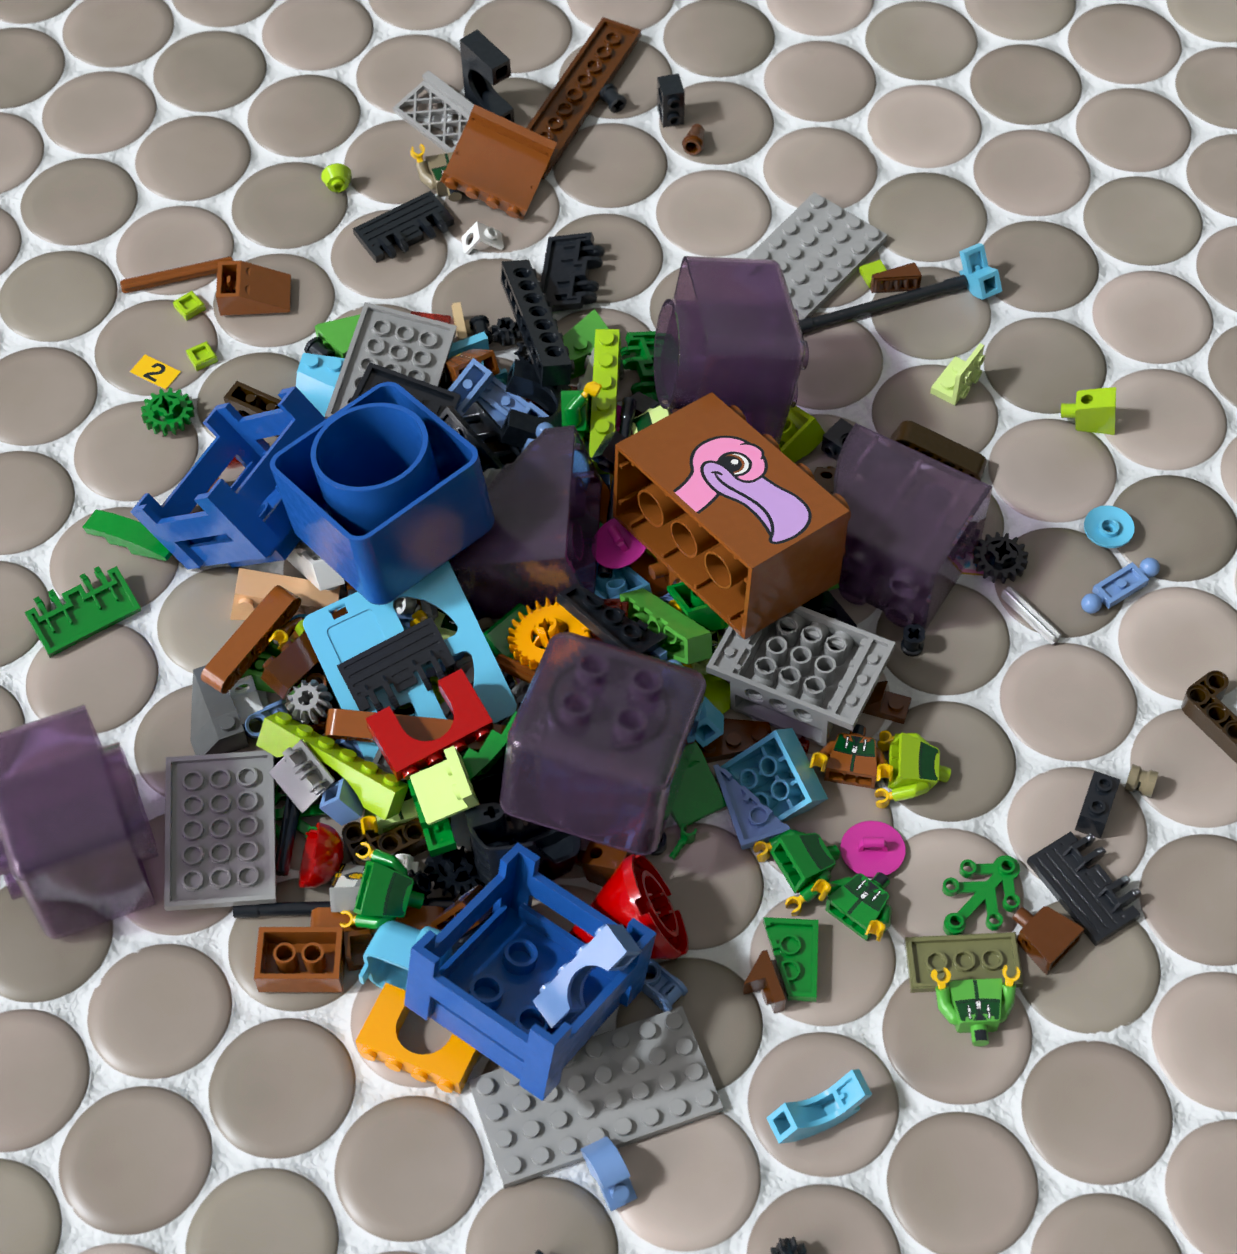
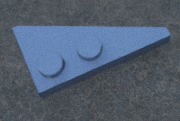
(749, 817)

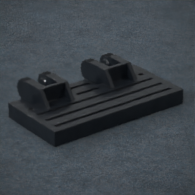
(403, 226)
(567, 271)
(431, 396)
(394, 663)
(1085, 892)

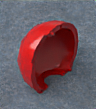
(320, 856)

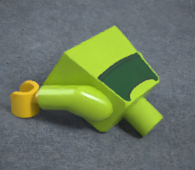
(914, 767)

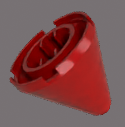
(641, 893)

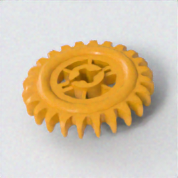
(538, 623)

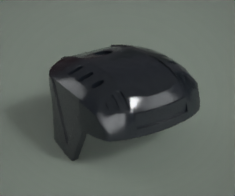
(493, 838)

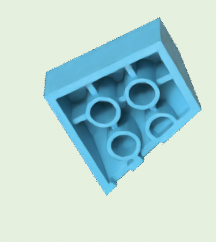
(318, 378)
(778, 774)

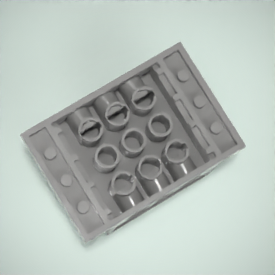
(802, 672)

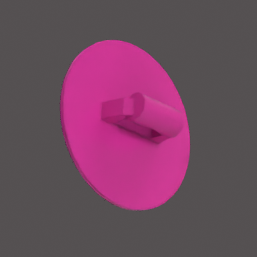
(617, 546)
(872, 848)

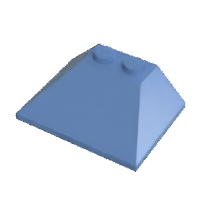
(480, 385)

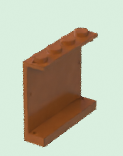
(498, 162)

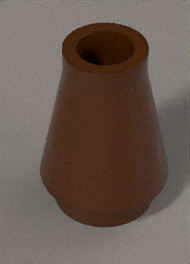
(694, 140)

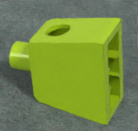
(1093, 410)

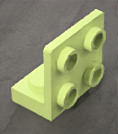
(958, 377)
(444, 788)

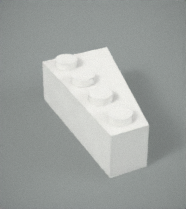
(314, 568)

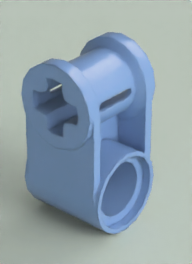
(260, 715)
(664, 988)

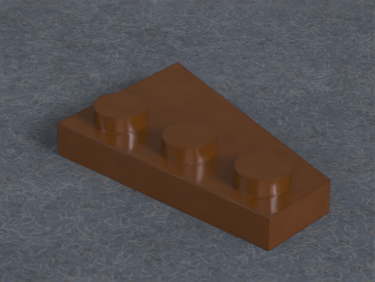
(736, 738)

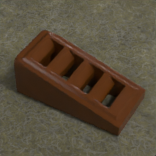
(897, 279)

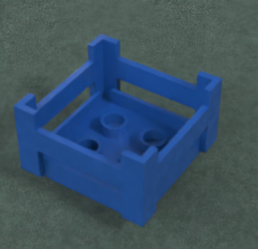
(241, 521)
(494, 977)

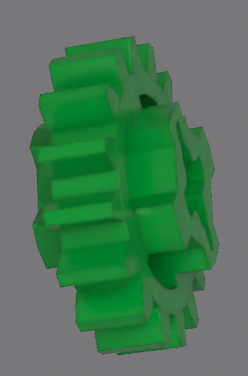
(156, 416)

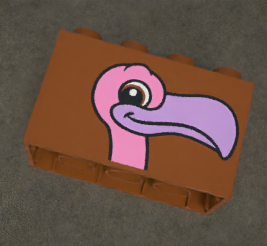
(730, 513)

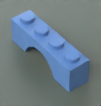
(340, 799)
(563, 996)

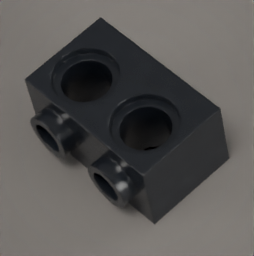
(670, 100)
(1097, 804)

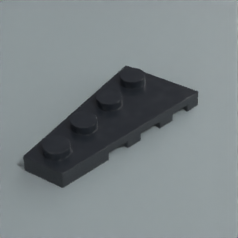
(609, 622)

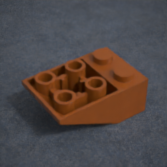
(251, 289)

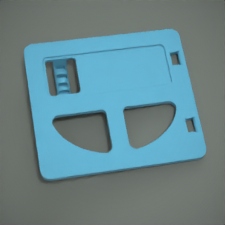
(371, 624)

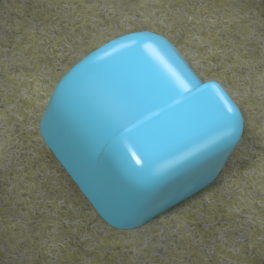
(389, 954)

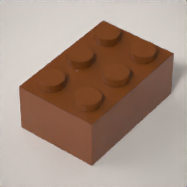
(300, 959)

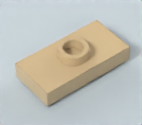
(463, 326)

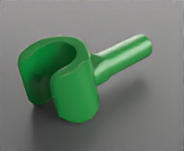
(685, 838)

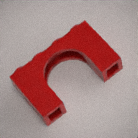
(410, 755)

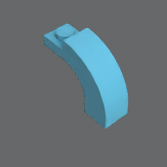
(814, 1115)

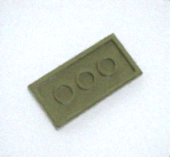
(963, 955)

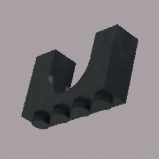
(481, 67)
(524, 382)

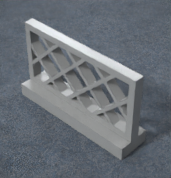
(453, 104)

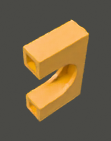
(379, 1040)

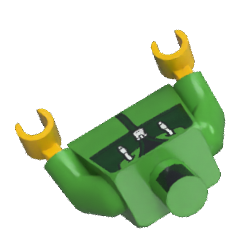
(976, 1004)

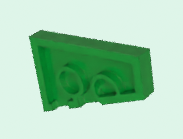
(796, 955)

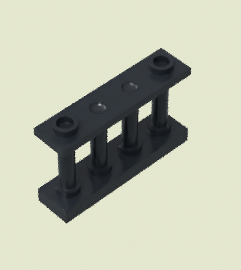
(483, 433)

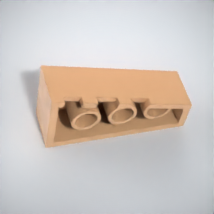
(255, 585)

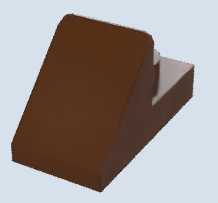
(887, 704)
(764, 978)

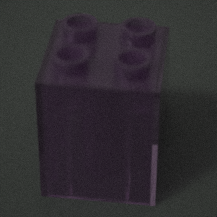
(907, 526)

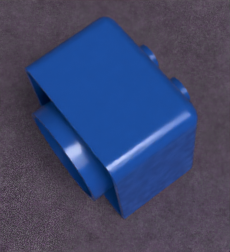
(384, 492)

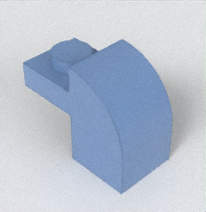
(610, 1172)

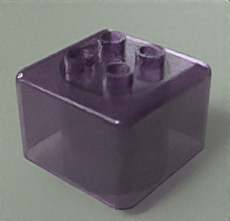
(731, 336)
(602, 742)
(72, 825)

